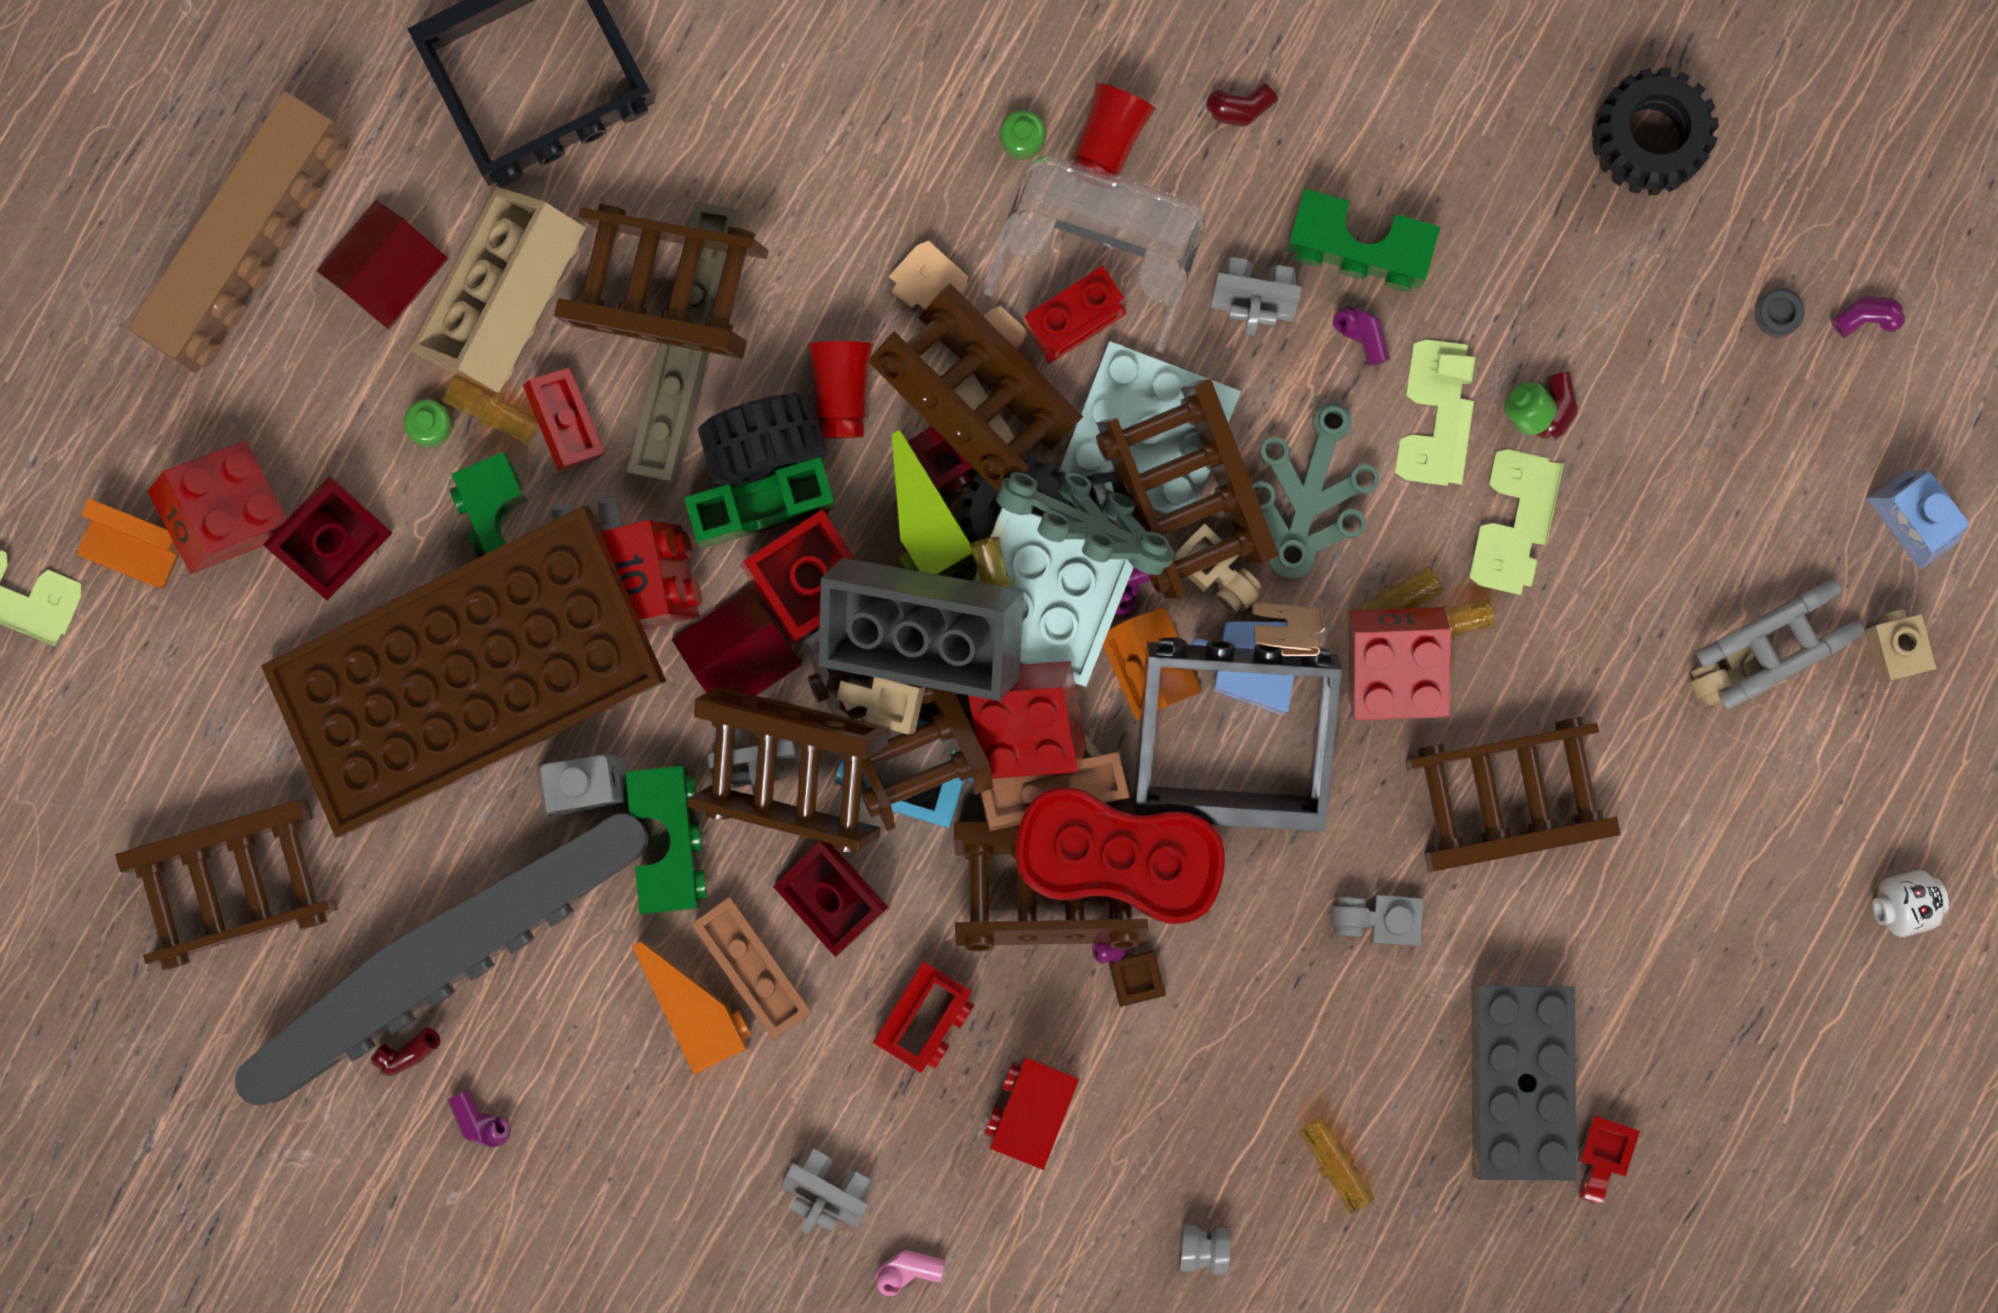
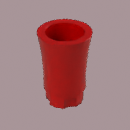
(1111, 128)
(840, 386)

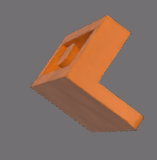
(128, 544)
(1127, 654)

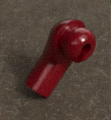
(1240, 110)
(1566, 405)
(410, 1054)

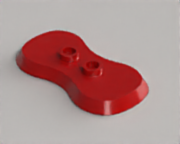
(1084, 848)

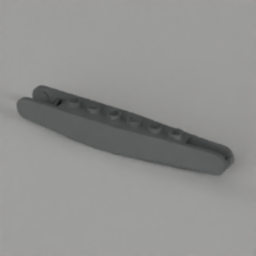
(435, 957)

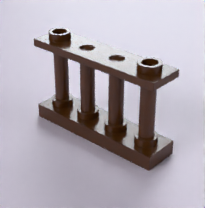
(673, 325)
(997, 365)
(1215, 452)
(947, 725)
(812, 732)
(1543, 830)
(194, 851)
(980, 935)

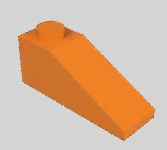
(697, 1017)

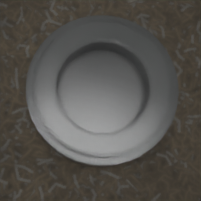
(1779, 313)

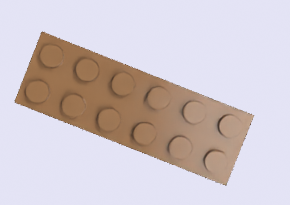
(241, 233)

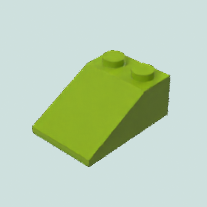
(926, 526)

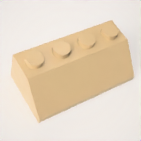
(498, 288)

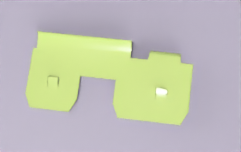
(1437, 380)
(1502, 551)
(45, 611)

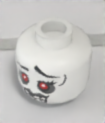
(1910, 903)

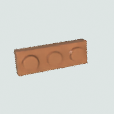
(1011, 796)
(751, 968)

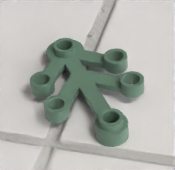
(1308, 499)
(1104, 541)

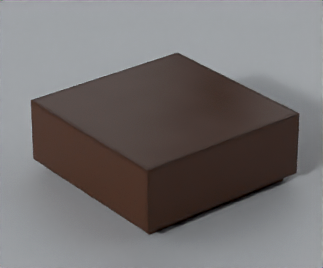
(1137, 978)

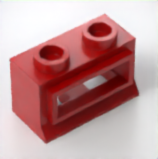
(1075, 314)
(908, 1007)

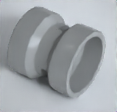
(1204, 1249)

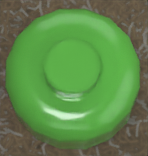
(1022, 134)
(1530, 408)
(428, 423)

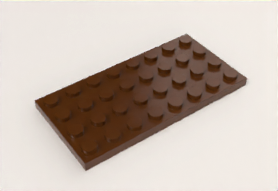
(463, 672)

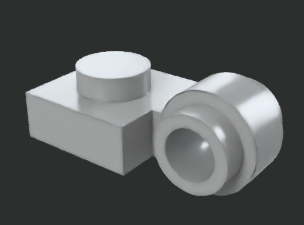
(1392, 919)

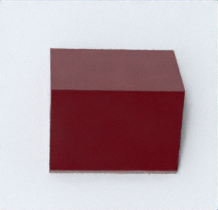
(382, 264)
(328, 538)
(737, 648)
(831, 897)

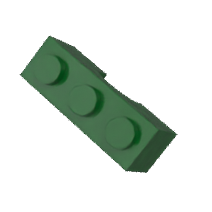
(1322, 235)
(486, 494)
(761, 505)
(674, 880)

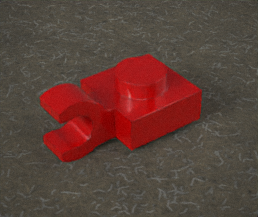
(1607, 1150)

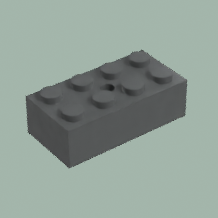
(920, 628)
(1515, 1130)

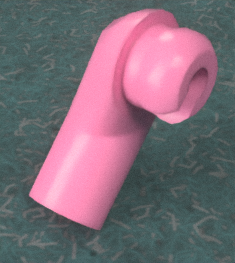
(904, 1268)

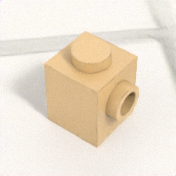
(1899, 646)

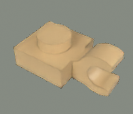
(887, 702)

